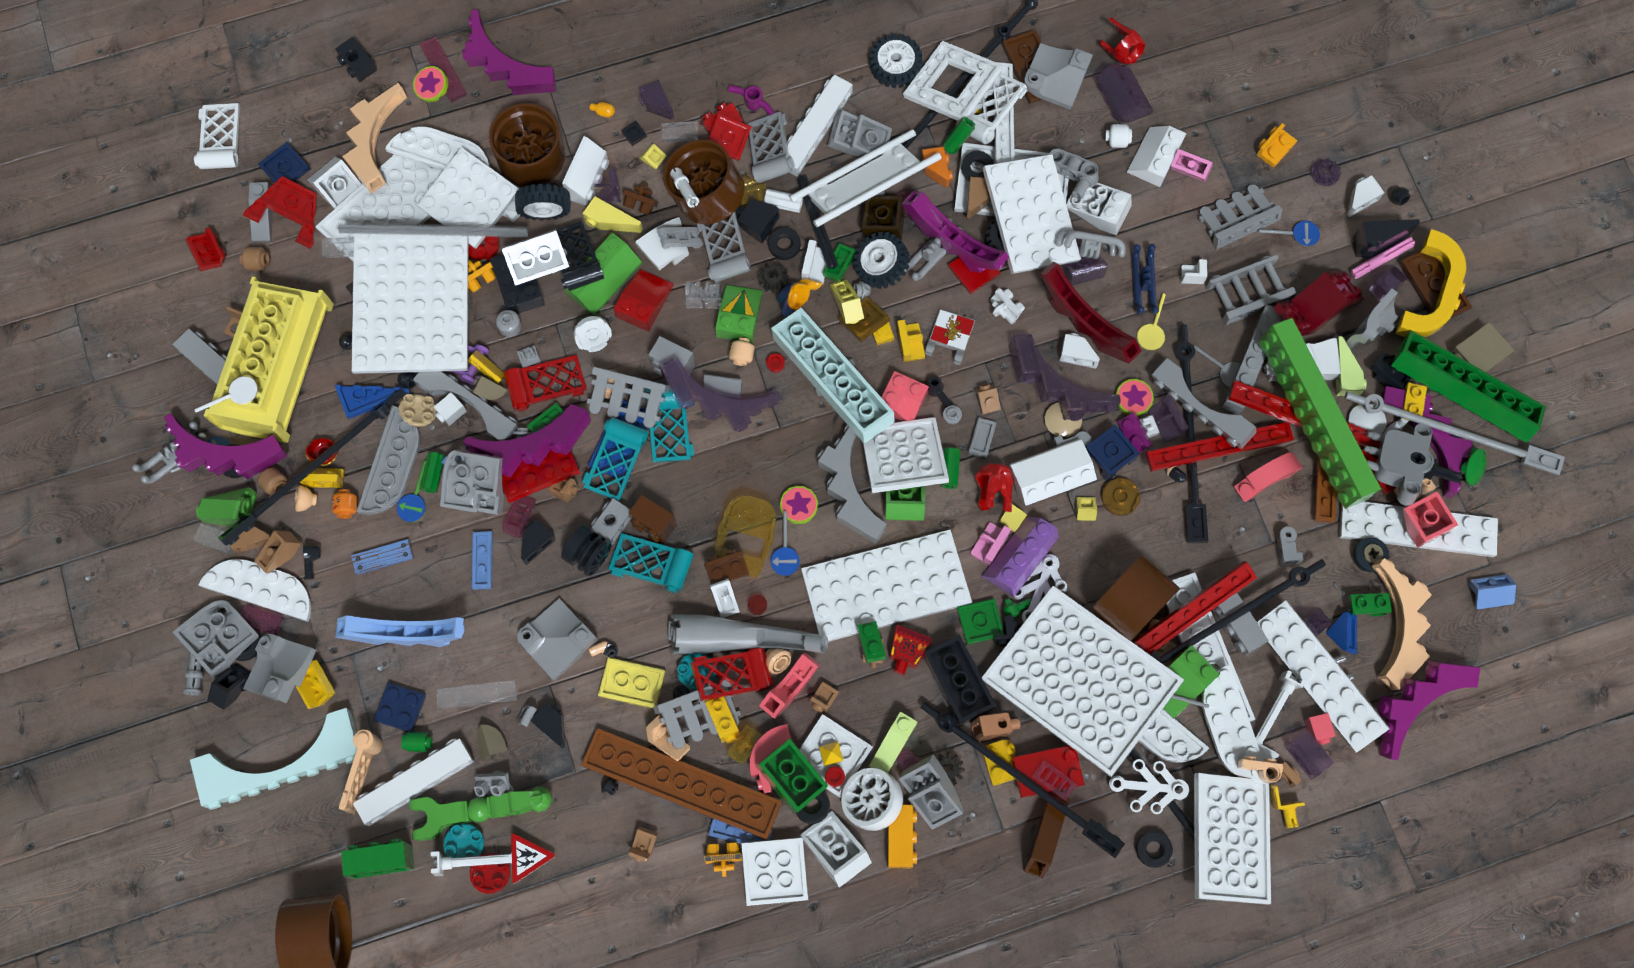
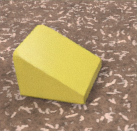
(653, 156)
(1086, 508)
(1013, 519)

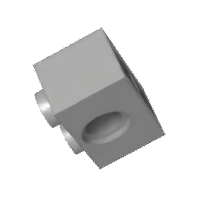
(611, 510)

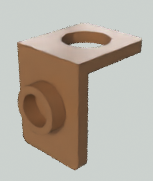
(236, 315)

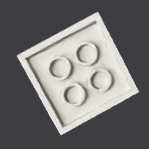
(852, 748)
(774, 871)

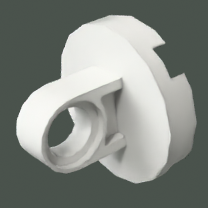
(592, 333)

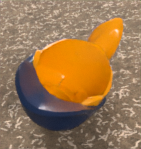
(795, 295)

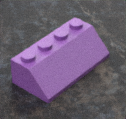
(1021, 554)

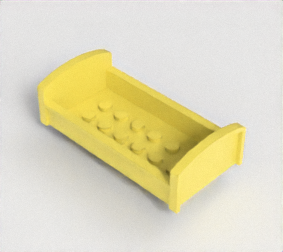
(274, 351)

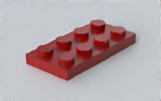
(533, 478)

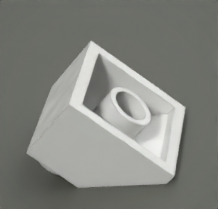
(334, 182)

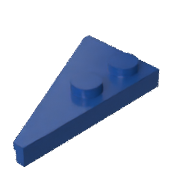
(360, 399)

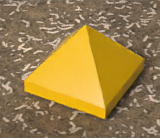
(831, 753)

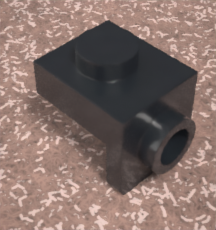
(1010, 629)

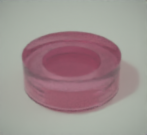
(907, 759)

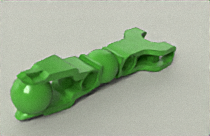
(477, 810)

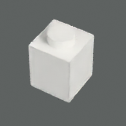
(449, 409)

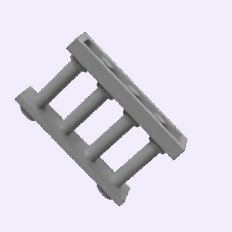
(1249, 307)

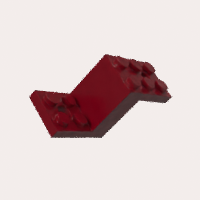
(1320, 302)

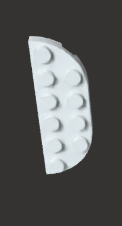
(432, 147)
(251, 584)
(1230, 724)
(1172, 740)

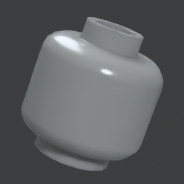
(508, 323)

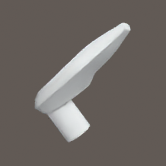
(1398, 425)

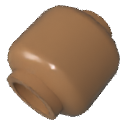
(254, 259)
(271, 480)

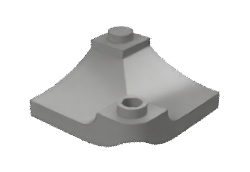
(1057, 74)
(1378, 322)
(472, 483)
(216, 637)
(556, 639)
(278, 667)

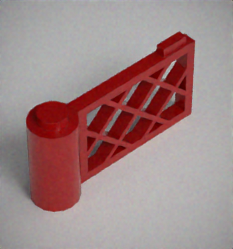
(522, 393)
(754, 665)

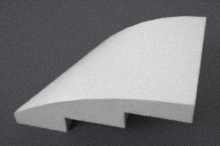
(651, 246)

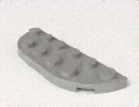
(391, 465)

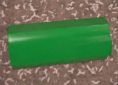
(959, 135)
(952, 461)
(432, 473)

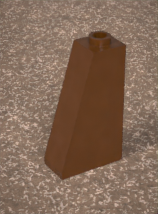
(1045, 839)

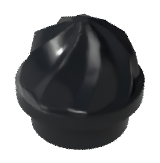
(1400, 195)
(406, 380)

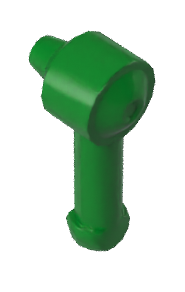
(1013, 608)

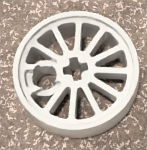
(872, 799)

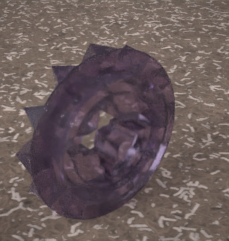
(1329, 178)

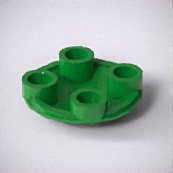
(1475, 466)

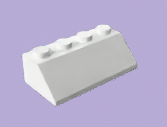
(1052, 472)

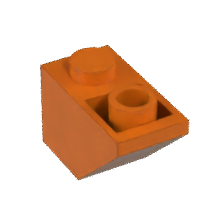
(939, 170)

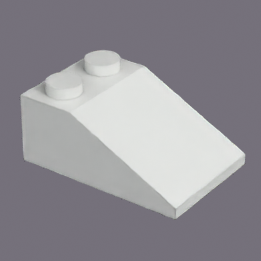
(836, 849)

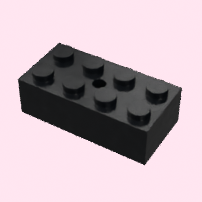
(953, 662)

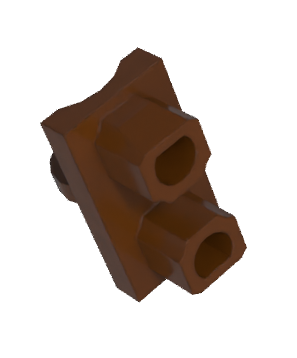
(647, 203)

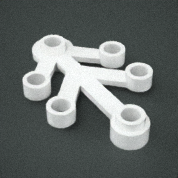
(1041, 585)
(1152, 787)

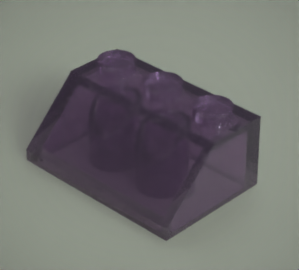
(1123, 93)

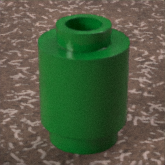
(416, 741)

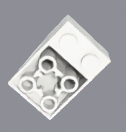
(1102, 207)

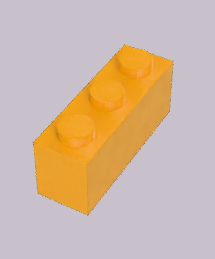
(902, 838)

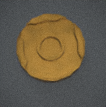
(1120, 497)

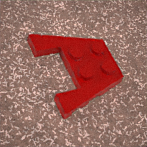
(291, 202)

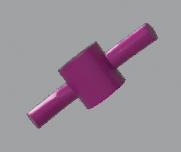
(750, 92)

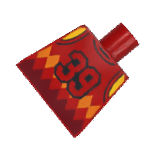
(908, 649)

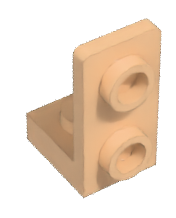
(657, 736)

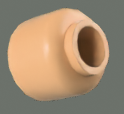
(741, 352)

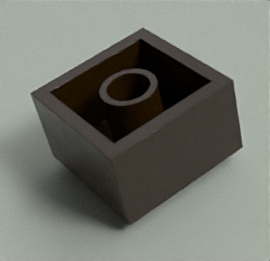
(883, 215)

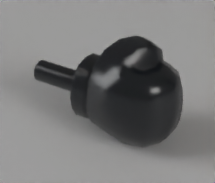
(345, 341)

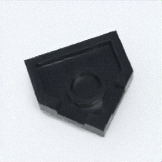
(1387, 374)

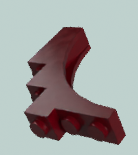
(1085, 319)

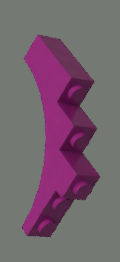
(520, 77)
(955, 241)
(533, 448)
(1449, 450)
(245, 459)
(1416, 695)

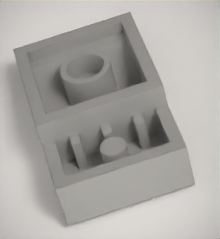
(857, 134)
(931, 792)

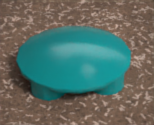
(685, 671)
(463, 841)

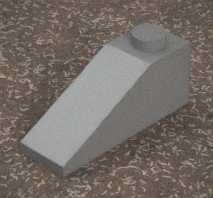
(263, 230)

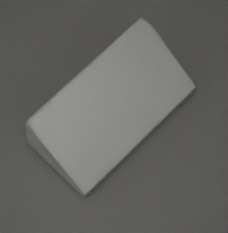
(723, 385)

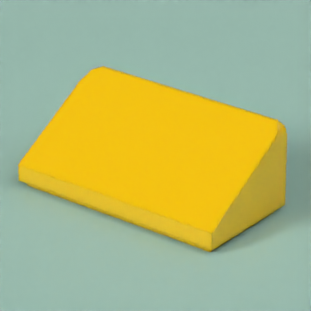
(486, 367)

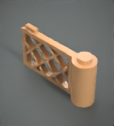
(367, 746)

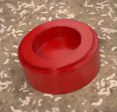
(775, 362)
(834, 776)

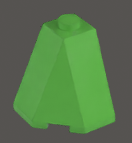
(226, 507)

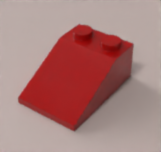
(642, 300)
(1063, 759)

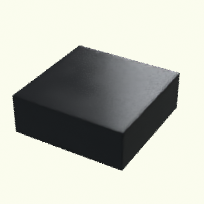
(634, 133)

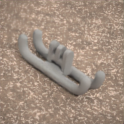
(1091, 243)
(930, 252)
(167, 456)

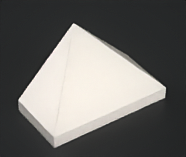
(724, 598)

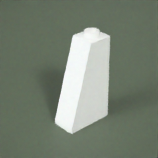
(1327, 358)

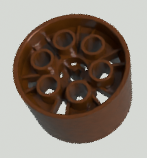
(527, 169)
(721, 177)
(1135, 598)
(314, 932)

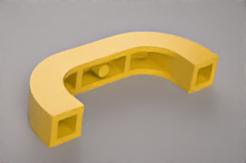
(1453, 260)

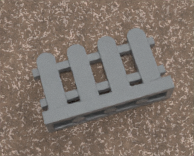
(1239, 227)
(619, 389)
(687, 709)

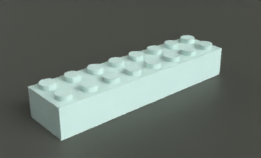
(833, 375)

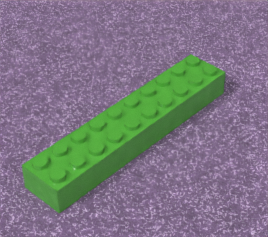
(1319, 414)

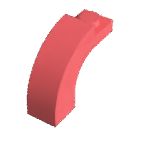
(1267, 475)
(790, 687)
(763, 748)

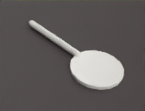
(240, 391)

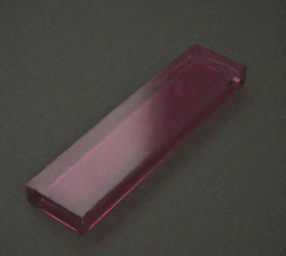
(437, 58)

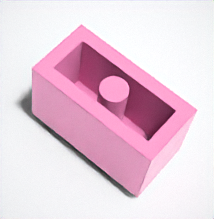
(1191, 165)

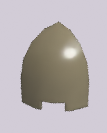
(487, 388)
(490, 742)

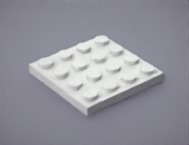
(468, 195)
(906, 456)

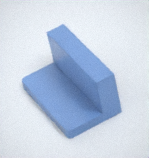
(1493, 591)

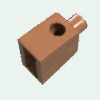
(993, 726)

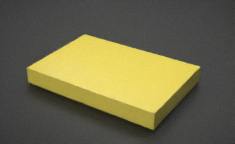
(631, 683)

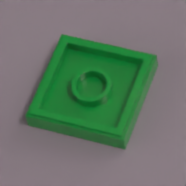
(980, 621)

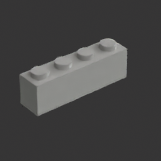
(201, 354)
(1244, 629)

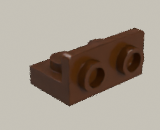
(727, 567)

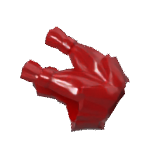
(1121, 52)
(991, 480)

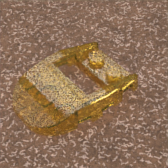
(749, 517)

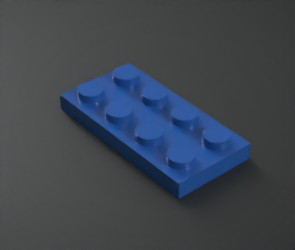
(611, 446)

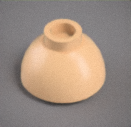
(304, 498)
(777, 660)

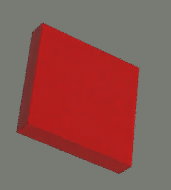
(730, 135)
(971, 280)

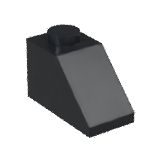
(535, 540)
(228, 686)
(551, 723)

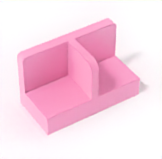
(990, 543)

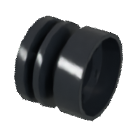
(586, 550)

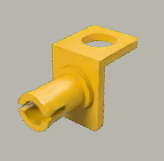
(1288, 808)

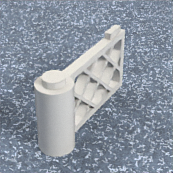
(985, 129)
(218, 155)

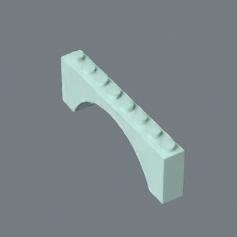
(222, 784)

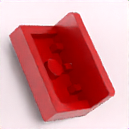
(726, 109)
(206, 250)

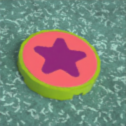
(430, 84)
(1135, 397)
(800, 504)

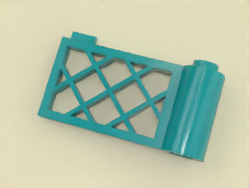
(670, 404)
(625, 435)
(675, 569)

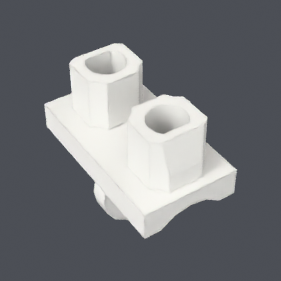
(1005, 307)

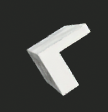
(814, 263)

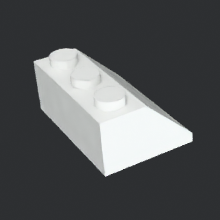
(1156, 154)
(585, 171)
(535, 257)

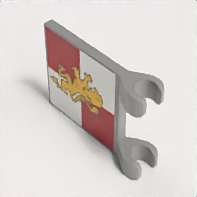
(952, 333)

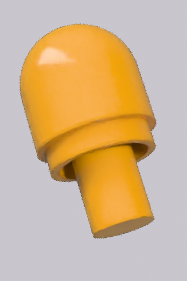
(603, 109)

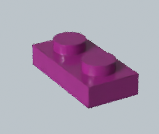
(1135, 432)

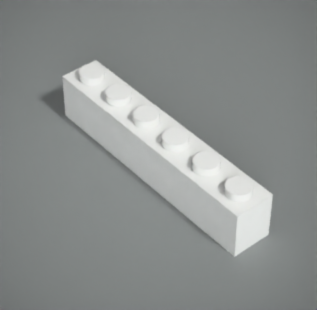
(817, 121)
(413, 782)

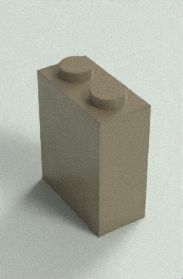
(1484, 348)

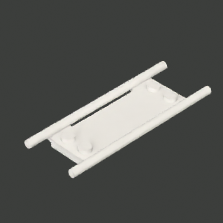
(866, 181)

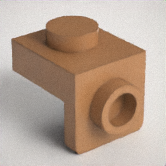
(988, 398)
(564, 490)
(823, 698)
(1289, 774)
(643, 844)

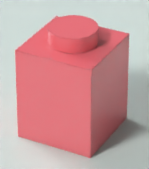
(1320, 728)

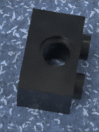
(351, 51)

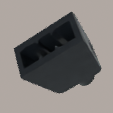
(757, 219)

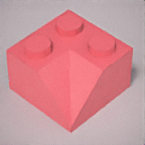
(904, 396)
(1428, 519)

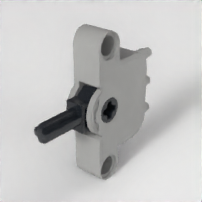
(1406, 462)

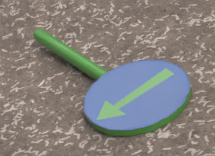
(412, 506)

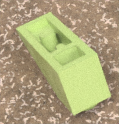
(1351, 374)
(893, 742)

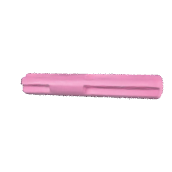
(1382, 257)

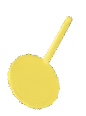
(1150, 335)

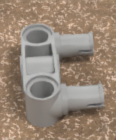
(1076, 169)

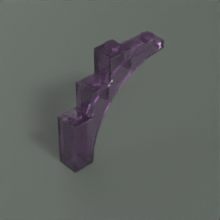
(1052, 387)
(735, 409)

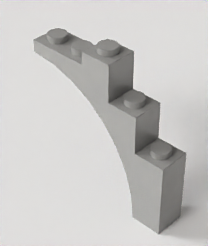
(854, 512)

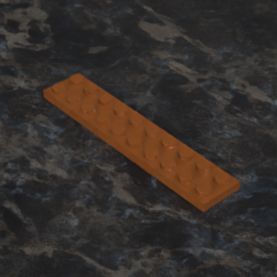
(682, 784)

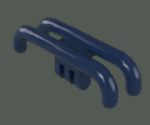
(1145, 280)

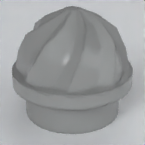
(862, 289)

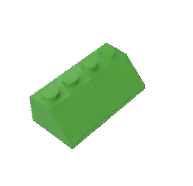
(617, 264)

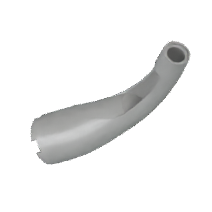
(713, 634)

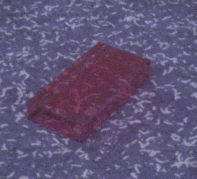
(262, 620)

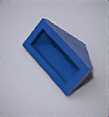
(1344, 632)

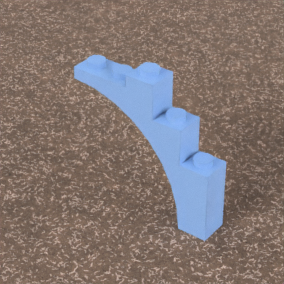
(407, 633)

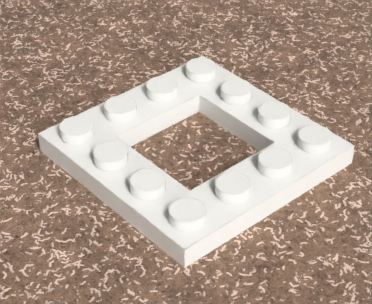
(984, 74)

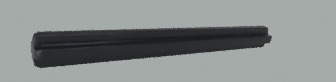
(820, 231)

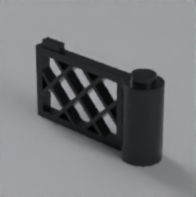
(582, 272)

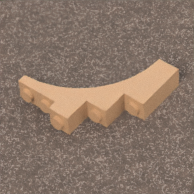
(365, 134)
(1410, 625)

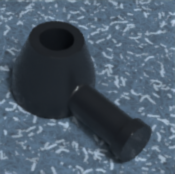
(938, 391)
(310, 553)

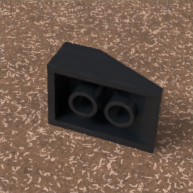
(1378, 236)

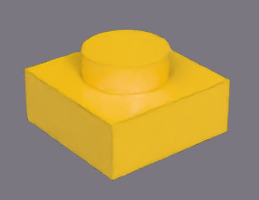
(883, 335)

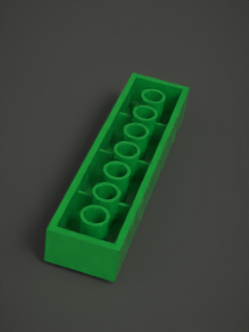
(1469, 386)

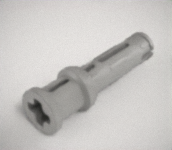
(195, 676)

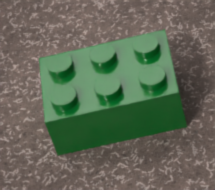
(791, 776)
(377, 859)

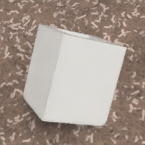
(1194, 273)

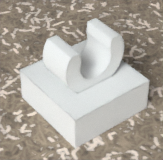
(1149, 426)

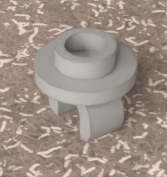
(952, 415)
(521, 432)

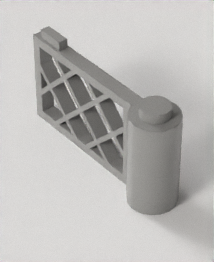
(772, 165)
(727, 265)

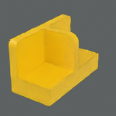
(910, 341)

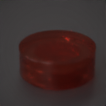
(757, 605)

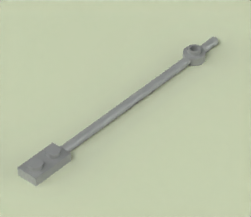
(1531, 456)

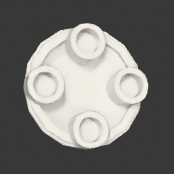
(1372, 422)

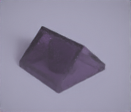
(1085, 270)

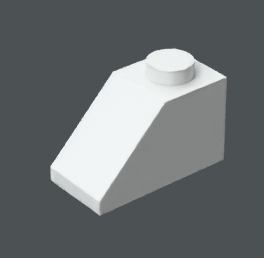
(1364, 194)
(1078, 351)

